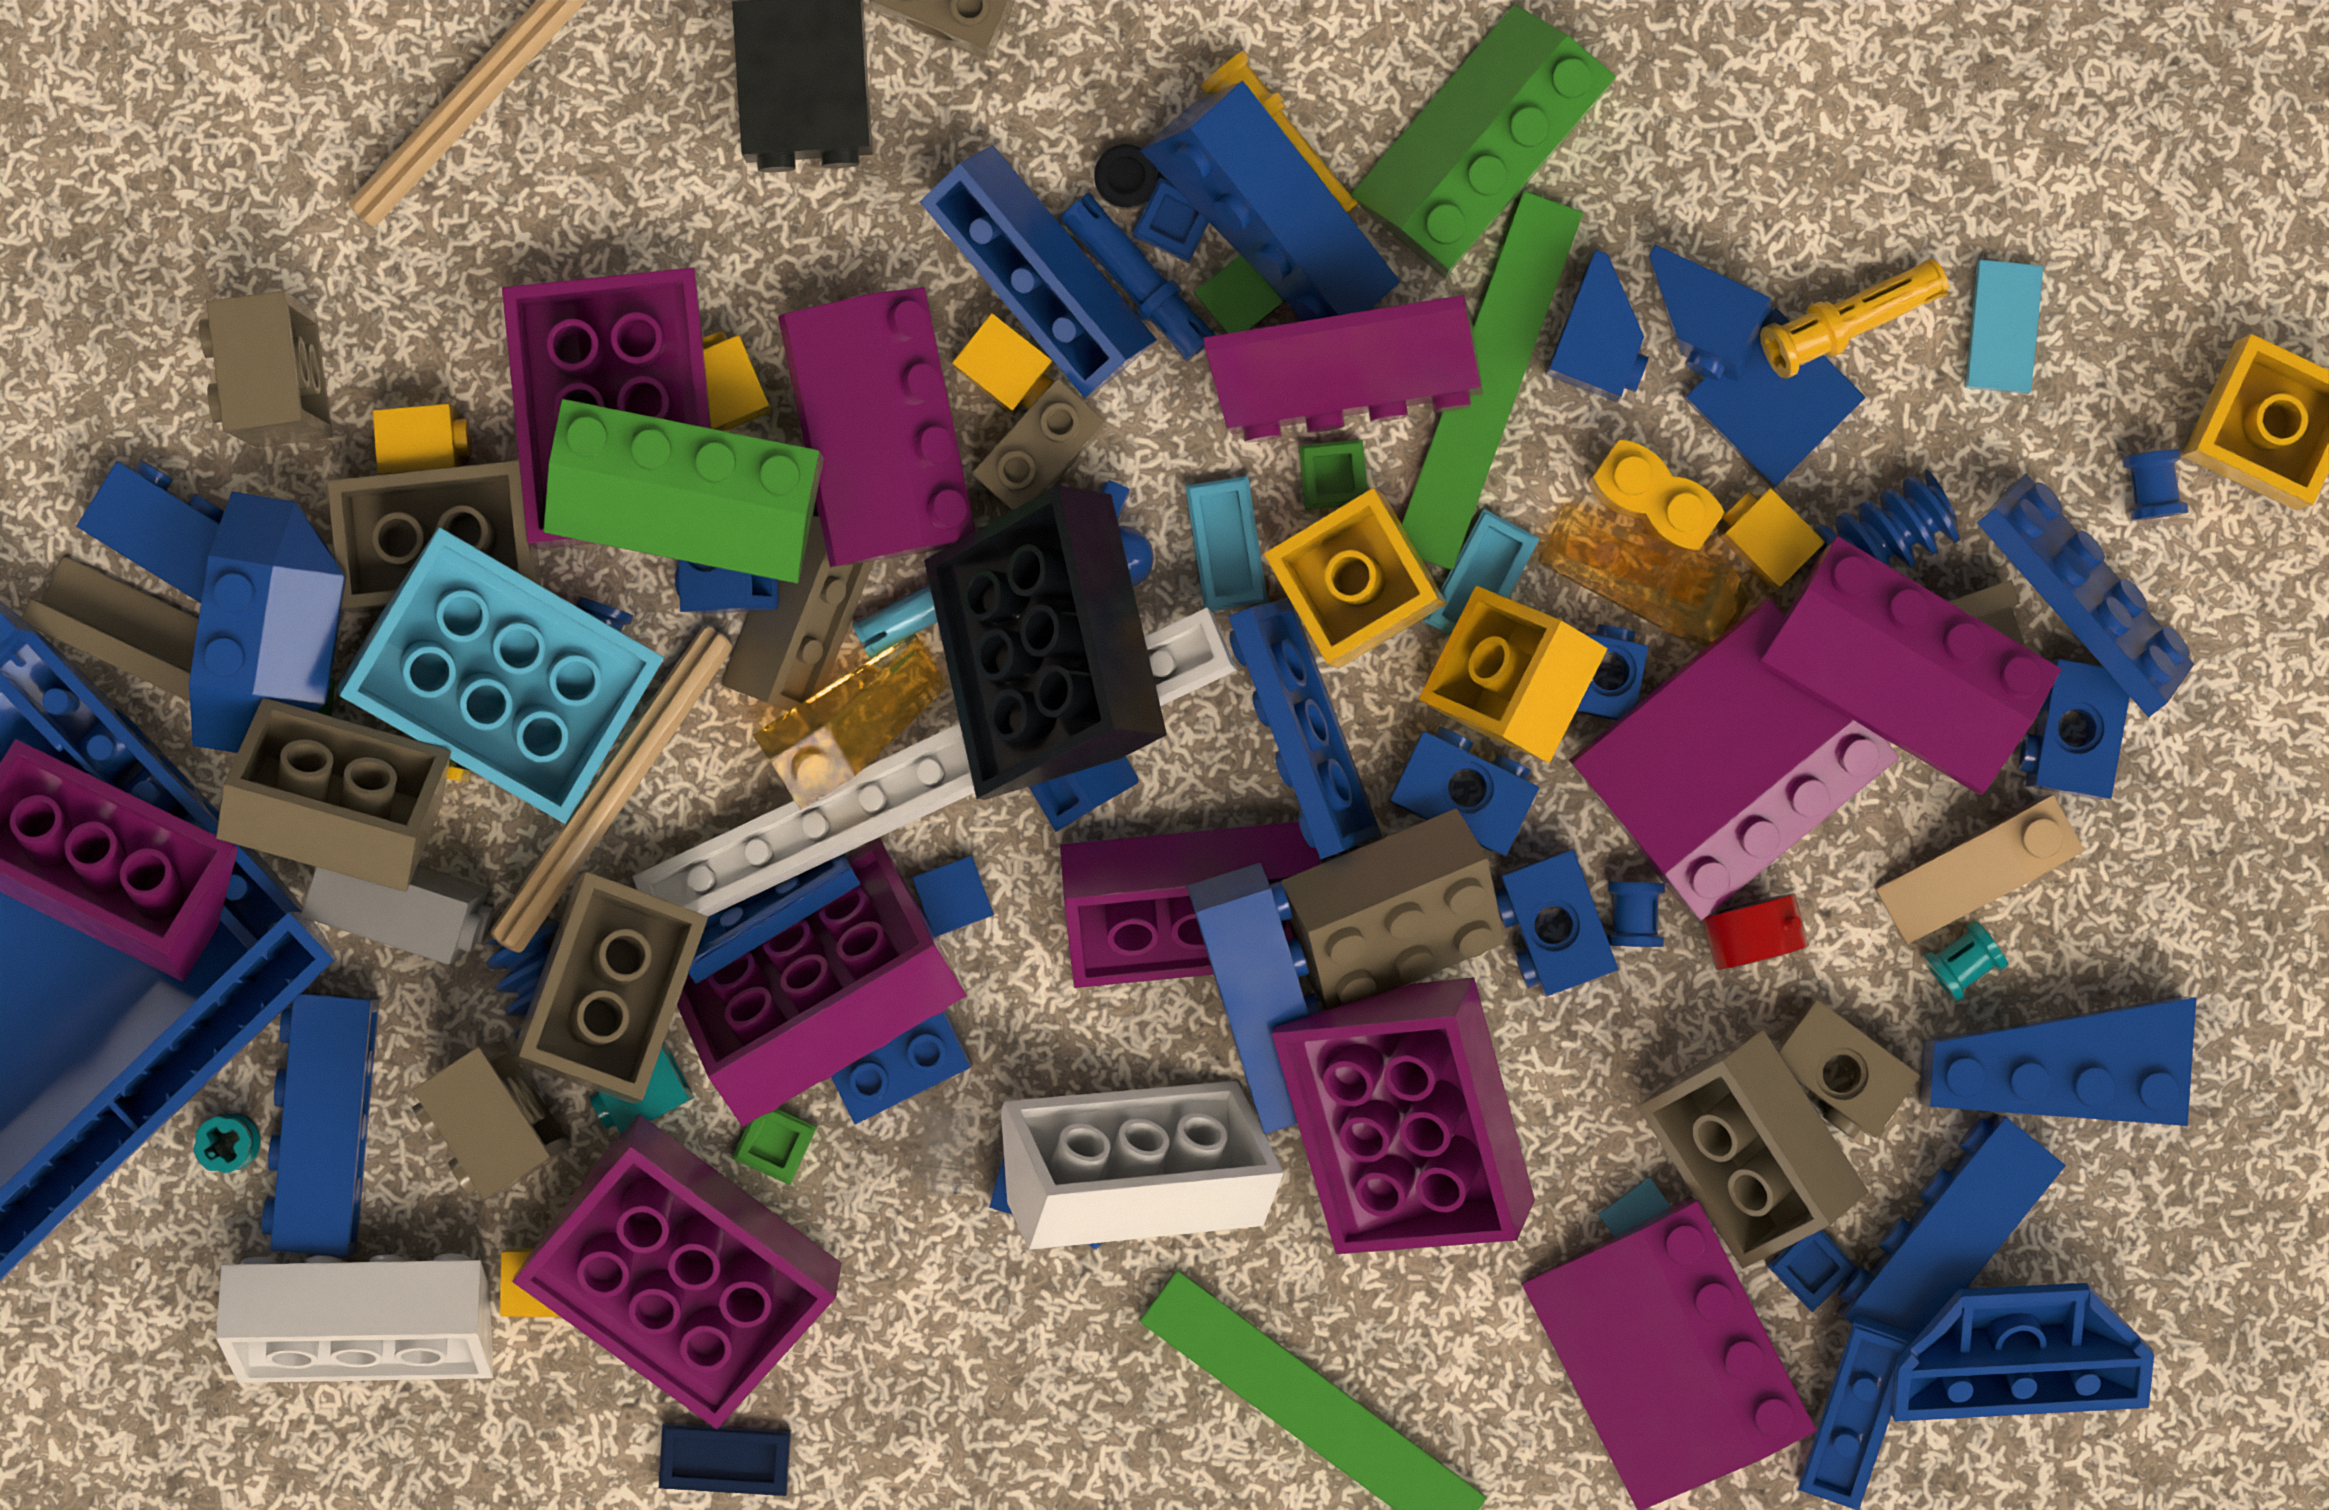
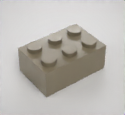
(266, 369)
(389, 519)
(333, 794)
(1394, 911)
(609, 988)
(489, 1120)
(1753, 1149)

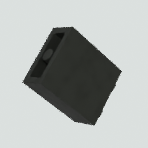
(802, 82)

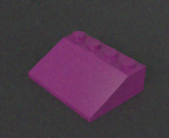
(604, 344)
(1346, 368)
(1727, 766)
(820, 992)
(1407, 1120)
(679, 1272)
(1668, 1355)

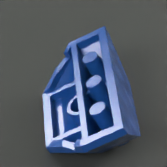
(263, 619)
(2022, 1356)

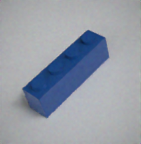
(1038, 270)
(154, 526)
(1254, 977)
(323, 1124)
(1955, 1229)

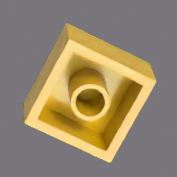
(2266, 423)
(1355, 578)
(1513, 673)

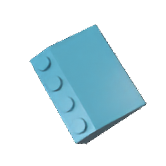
(499, 674)

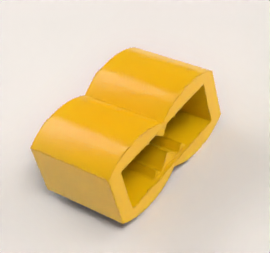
(1641, 486)

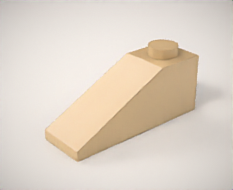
(1980, 868)

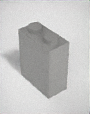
(434, 918)

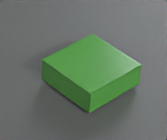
(1238, 297)
(1332, 473)
(775, 1144)

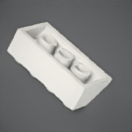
(1136, 1164)
(355, 1319)

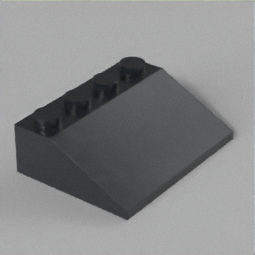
(1044, 642)

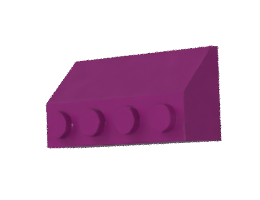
(883, 421)
(1909, 665)
(109, 862)
(1132, 901)

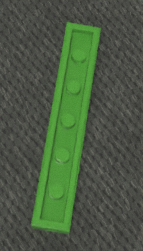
(1504, 344)
(1304, 1401)

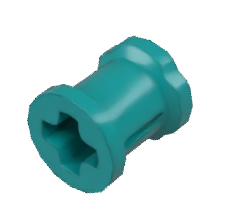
(1965, 960)
(208, 1138)

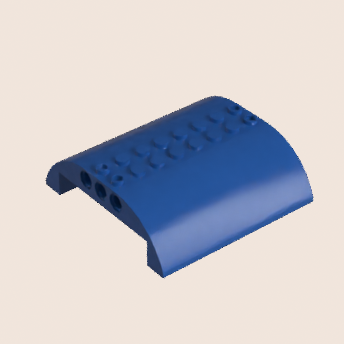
(88, 1035)

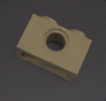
(960, 23)
(1040, 447)
(1878, 1079)

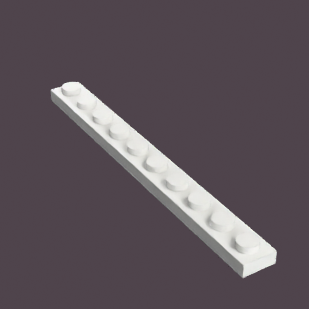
(888, 794)

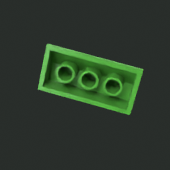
(1482, 138)
(681, 491)

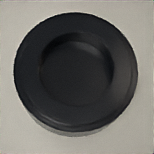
(1125, 177)

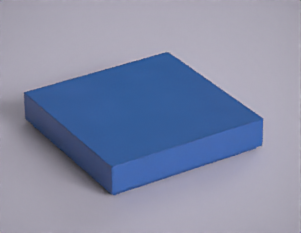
(1774, 418)

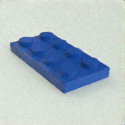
(2087, 594)
(1301, 716)

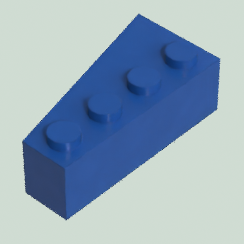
(1270, 205)
(2087, 1065)

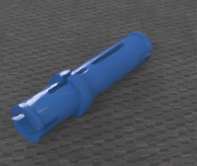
(1146, 286)

